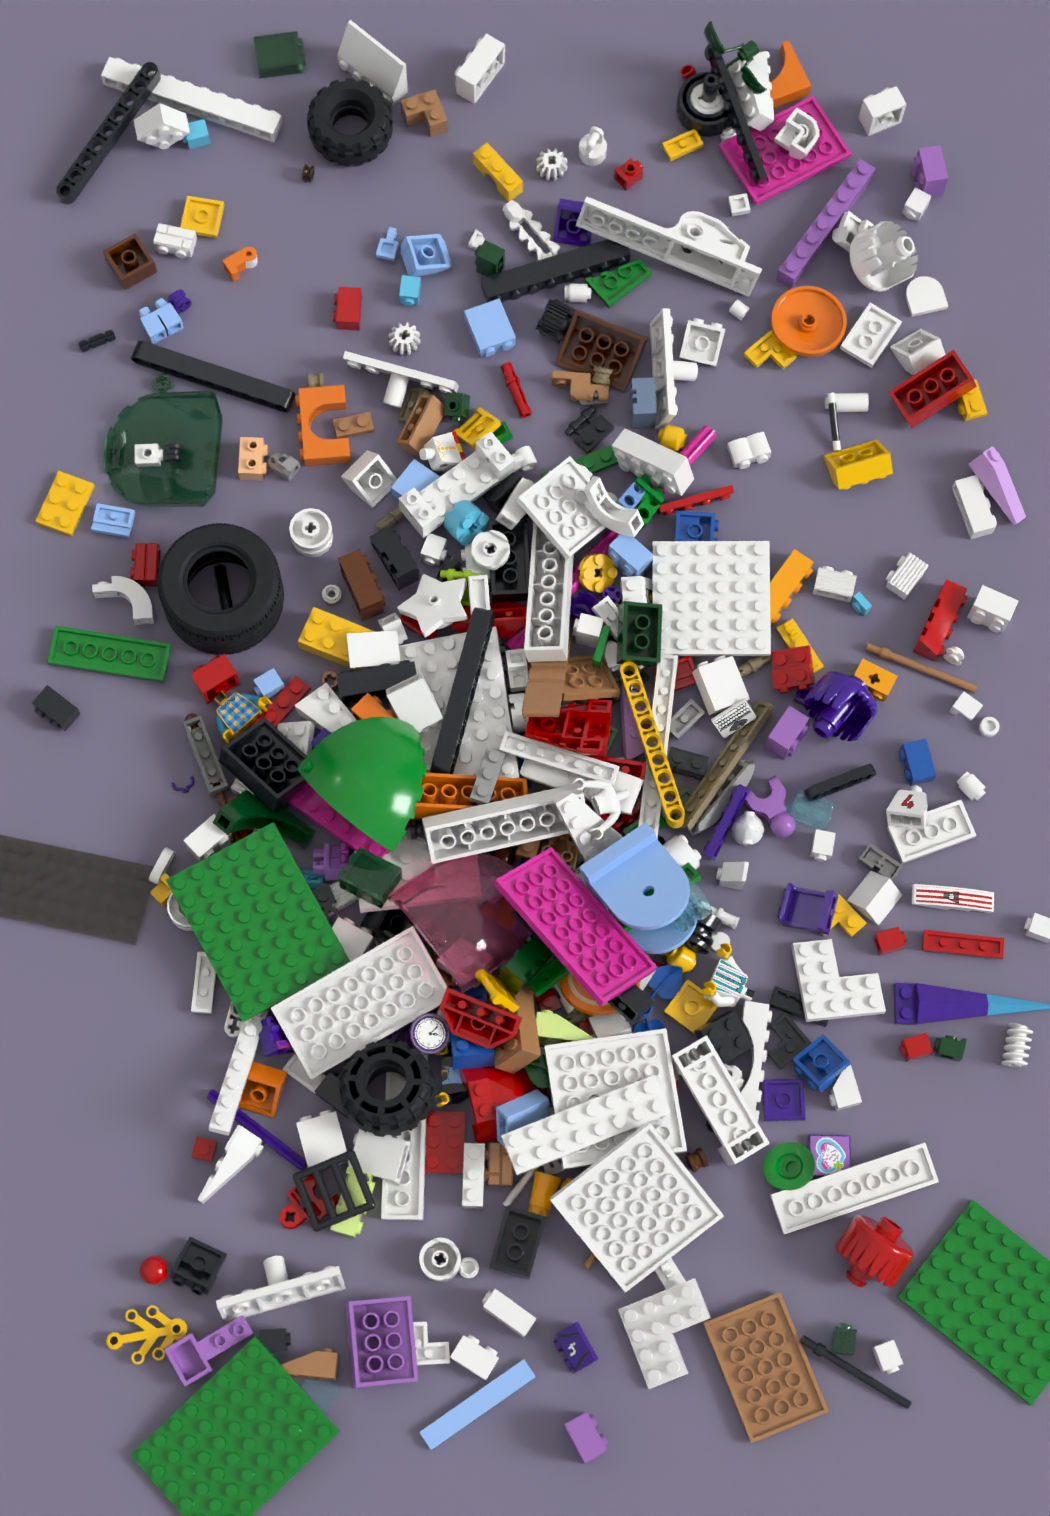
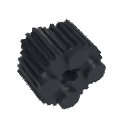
(555, 320)

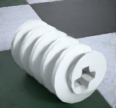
(1016, 1046)

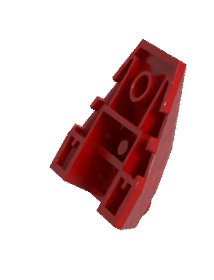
(577, 729)
(489, 1089)

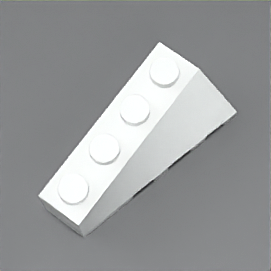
(756, 107)

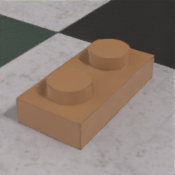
(353, 425)

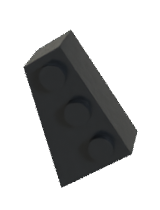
(395, 557)

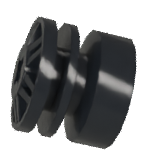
(699, 940)

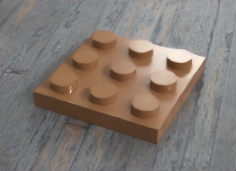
(588, 682)

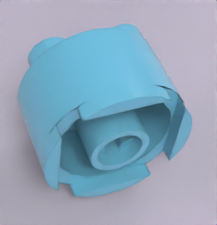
(465, 522)

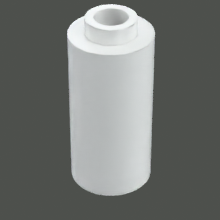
(850, 402)

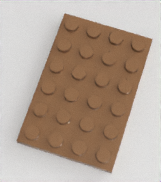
(765, 1367)

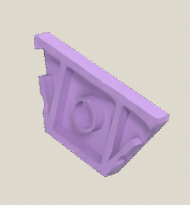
(631, 742)

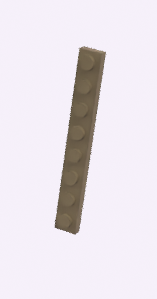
(724, 765)

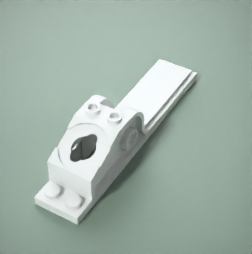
(694, 231)

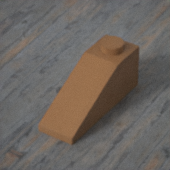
(316, 1365)

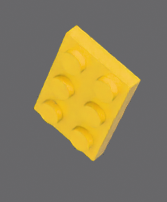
(65, 503)

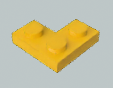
(766, 348)
(847, 918)

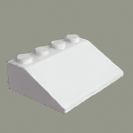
(372, 63)

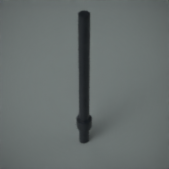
(820, 1350)

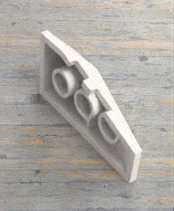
(240, 1152)

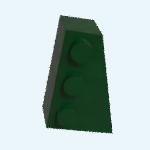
(524, 964)

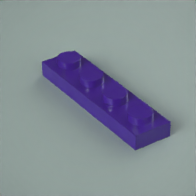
(729, 815)

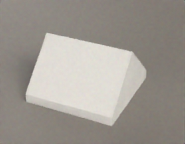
(875, 897)

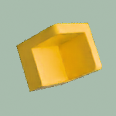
(162, 891)

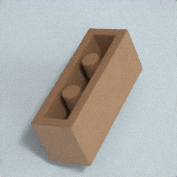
(421, 424)

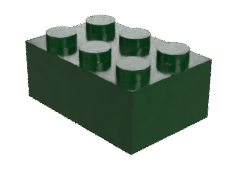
(639, 633)

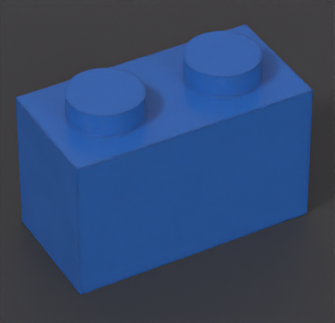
(917, 762)

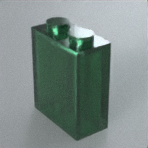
(279, 54)
(370, 877)

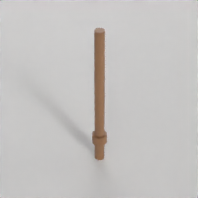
(885, 653)

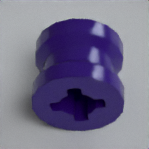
(179, 301)
(613, 593)

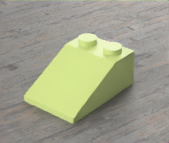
(556, 1029)

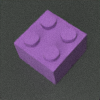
(930, 171)
(787, 731)
(585, 1437)

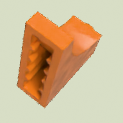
(792, 80)

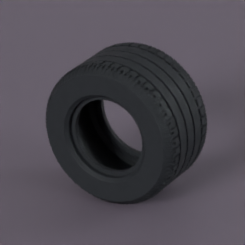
(228, 629)

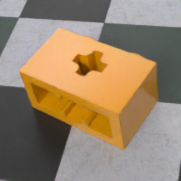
(883, 679)

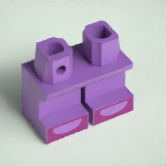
(330, 860)

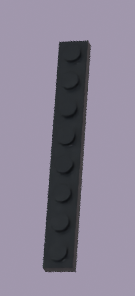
(737, 117)

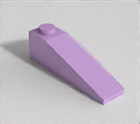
(995, 477)

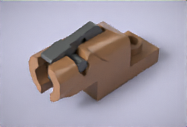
(581, 388)

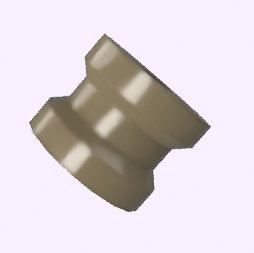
(602, 375)
(316, 380)

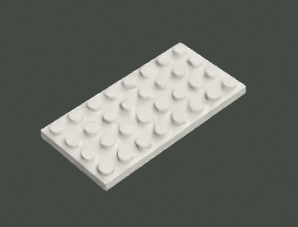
(361, 1002)

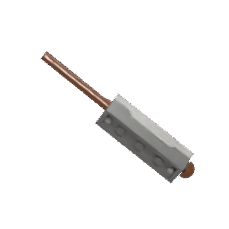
(207, 761)

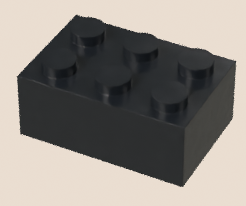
(517, 1242)

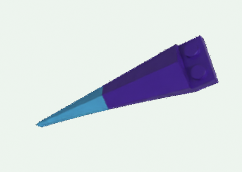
(929, 1004)

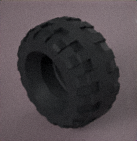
(343, 100)
(390, 1115)

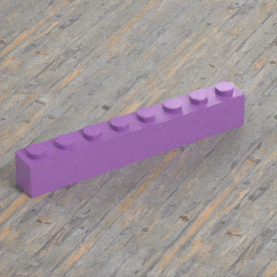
(825, 223)

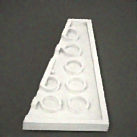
(579, 820)

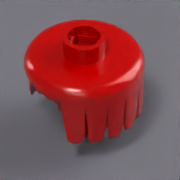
(874, 1249)

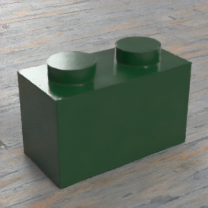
(489, 259)

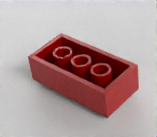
(932, 389)

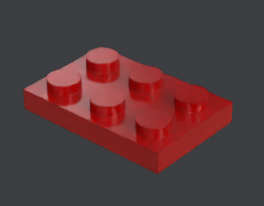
(445, 1142)

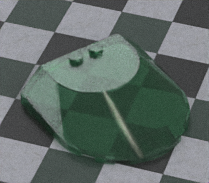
(162, 419)

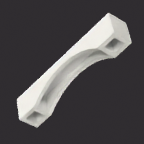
(754, 1021)

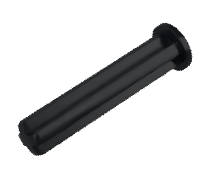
(223, 587)

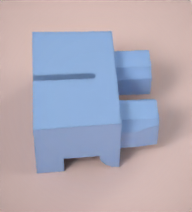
(152, 321)

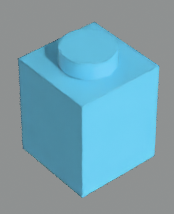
(198, 134)
(410, 290)

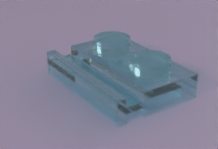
(812, 813)

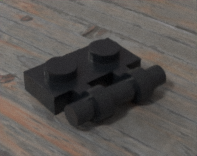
(593, 434)

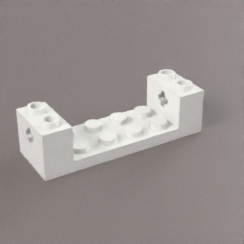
(463, 482)
(719, 1101)

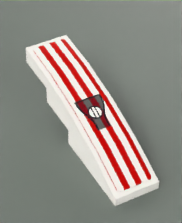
(952, 898)

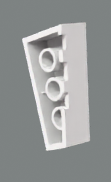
(324, 709)

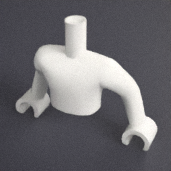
(603, 802)

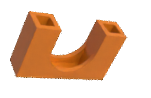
(311, 403)

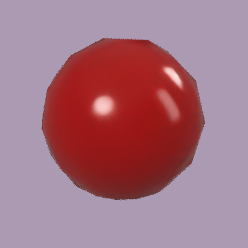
(153, 1270)

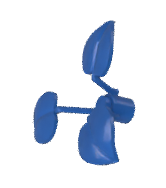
(667, 983)

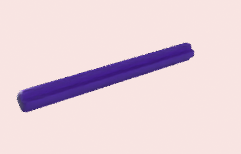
(263, 1134)

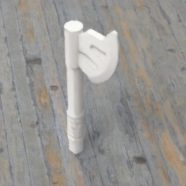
(517, 1189)

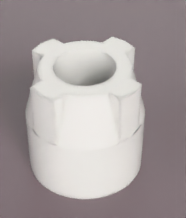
(739, 309)

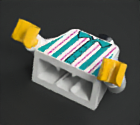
(727, 981)

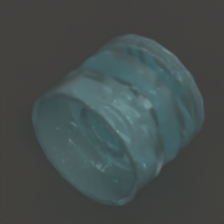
(696, 906)

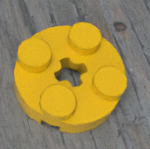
(607, 572)

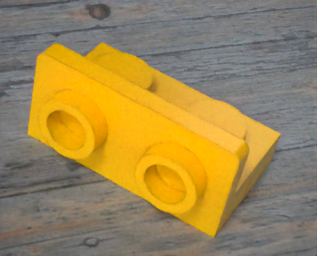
(972, 404)

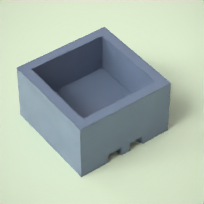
(643, 403)

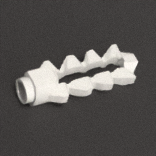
(516, 216)

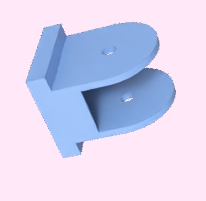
(628, 871)

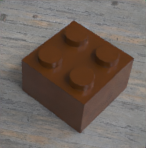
(130, 261)

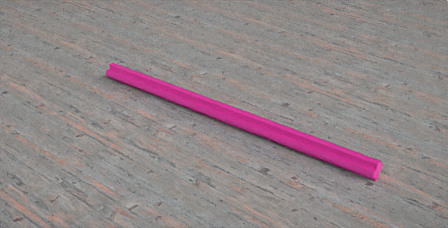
(692, 452)

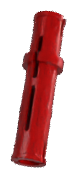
(512, 382)

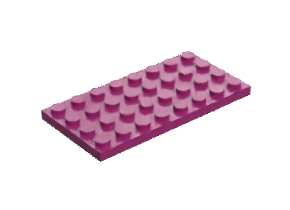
(575, 926)

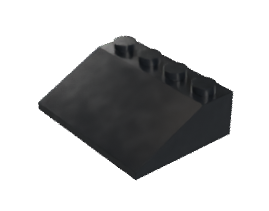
(265, 763)

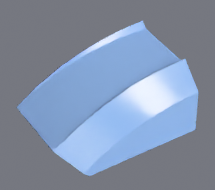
(425, 254)

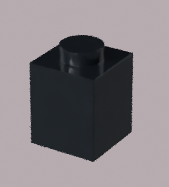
(275, 1339)

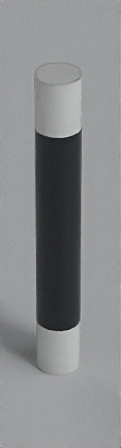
(834, 421)

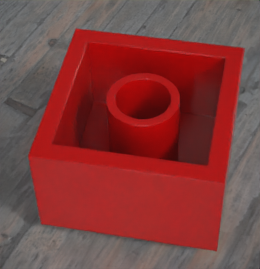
(215, 678)

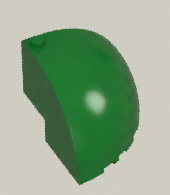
(370, 775)

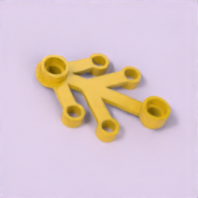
(150, 1334)

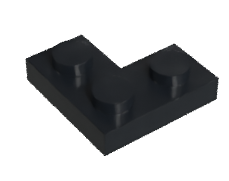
(792, 1041)

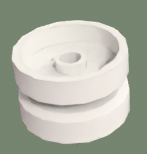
(311, 532)

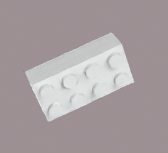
(657, 462)

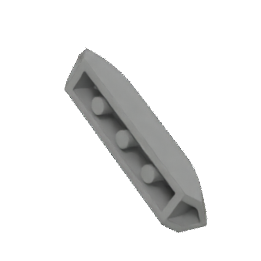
(739, 775)

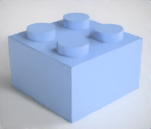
(630, 556)

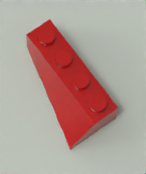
(940, 619)

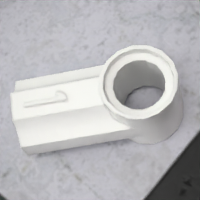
(524, 459)

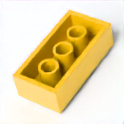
(326, 636)

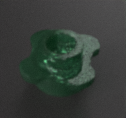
(163, 378)

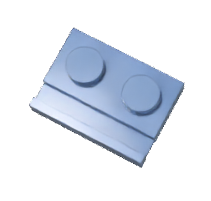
(113, 520)

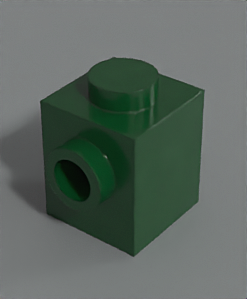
(457, 406)

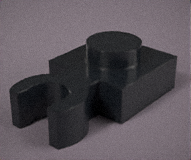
(326, 899)

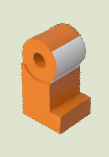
(239, 262)

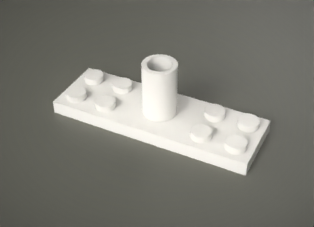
(666, 369)
(399, 377)
(280, 1290)

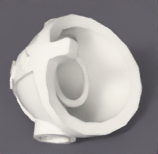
(747, 829)

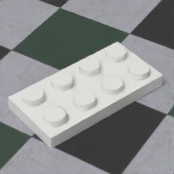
(943, 829)

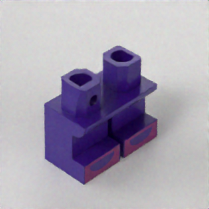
(273, 1038)

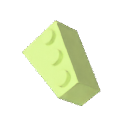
(353, 1225)

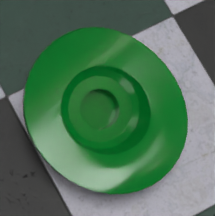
(789, 1166)

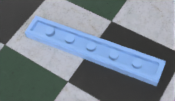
(477, 1404)

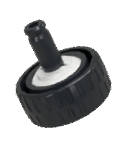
(702, 106)

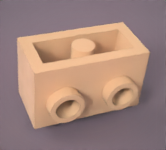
(252, 458)

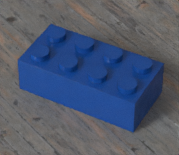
(466, 1053)

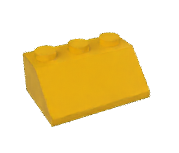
(858, 464)

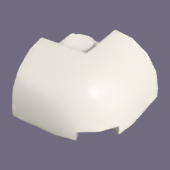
(798, 134)
(848, 229)

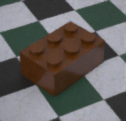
(362, 584)

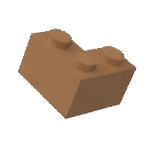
(425, 108)

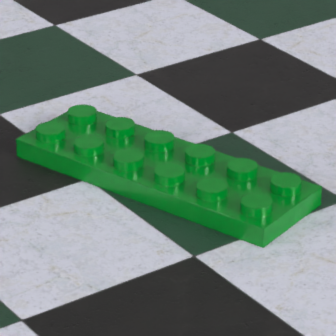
(109, 654)

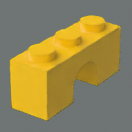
(490, 163)

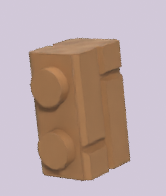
(499, 1166)

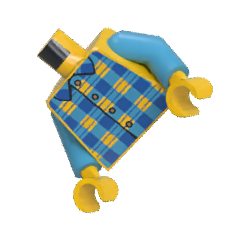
(238, 713)

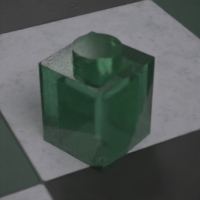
(843, 1339)

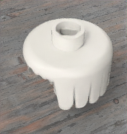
(883, 256)

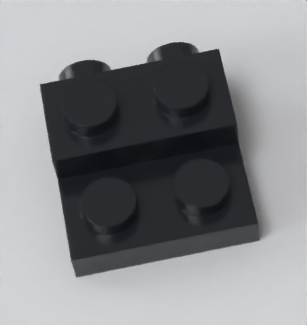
(197, 1266)

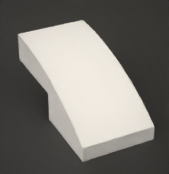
(517, 669)

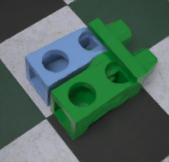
(643, 497)

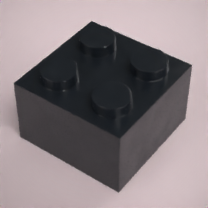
(726, 1036)

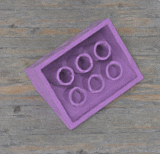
(381, 1342)

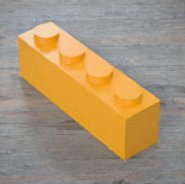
(787, 582)

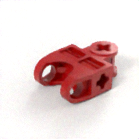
(300, 1213)

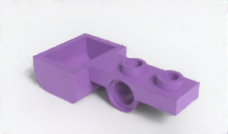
(192, 1357)

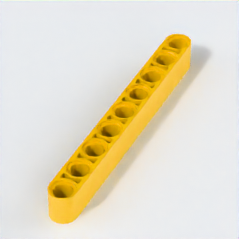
(652, 753)

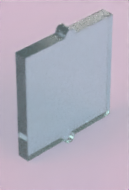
(321, 1392)

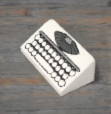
(733, 718)

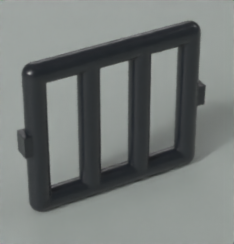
(352, 1211)

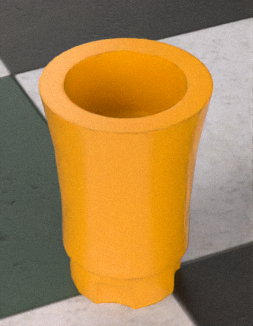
(543, 1188)

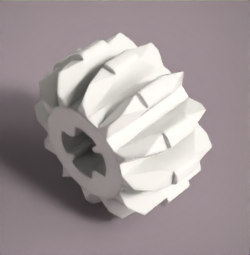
(544, 161)
(411, 338)

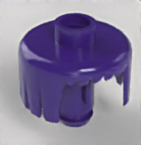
(842, 706)

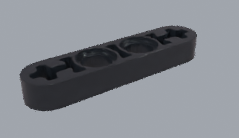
(840, 782)

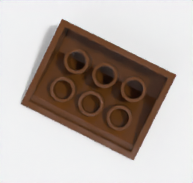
(604, 344)

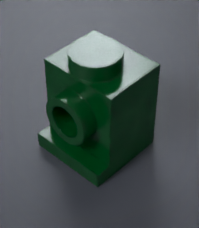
(950, 1048)

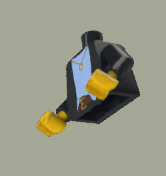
(452, 1088)

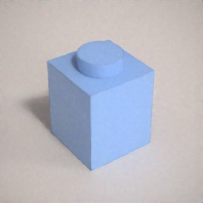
(268, 684)

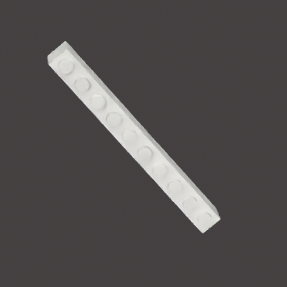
(198, 101)

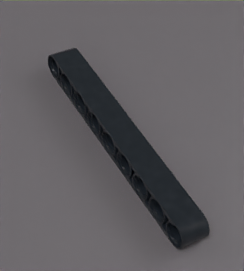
(109, 124)
(213, 376)
(463, 691)

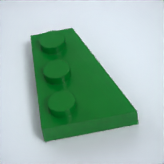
(619, 282)

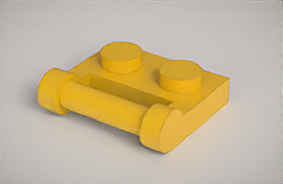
(477, 427)
(497, 990)

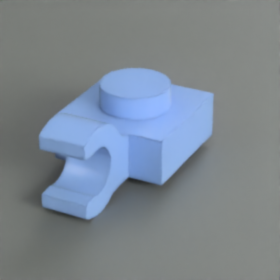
(388, 247)

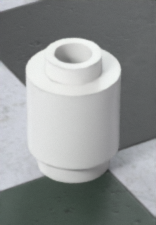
(577, 293)
(971, 786)

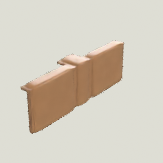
(545, 687)

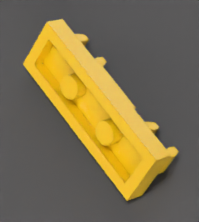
(794, 638)

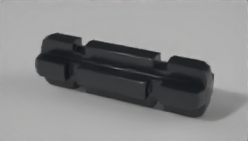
(97, 340)

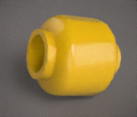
(672, 437)
(682, 957)

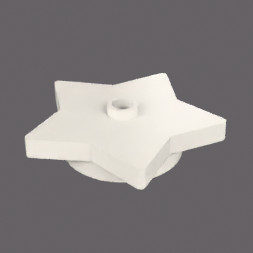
(435, 604)

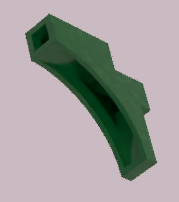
(250, 813)

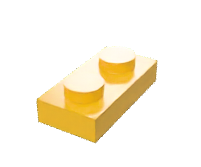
(682, 145)

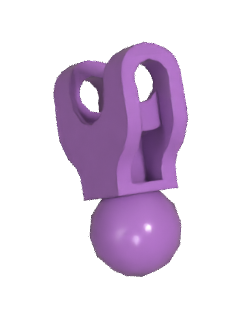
(772, 808)

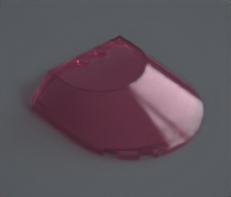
(463, 915)

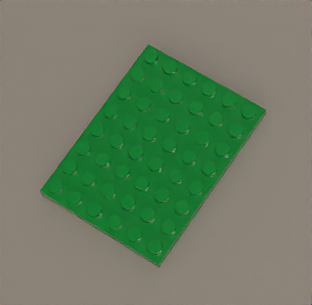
(258, 921)
(989, 1299)
(236, 1438)

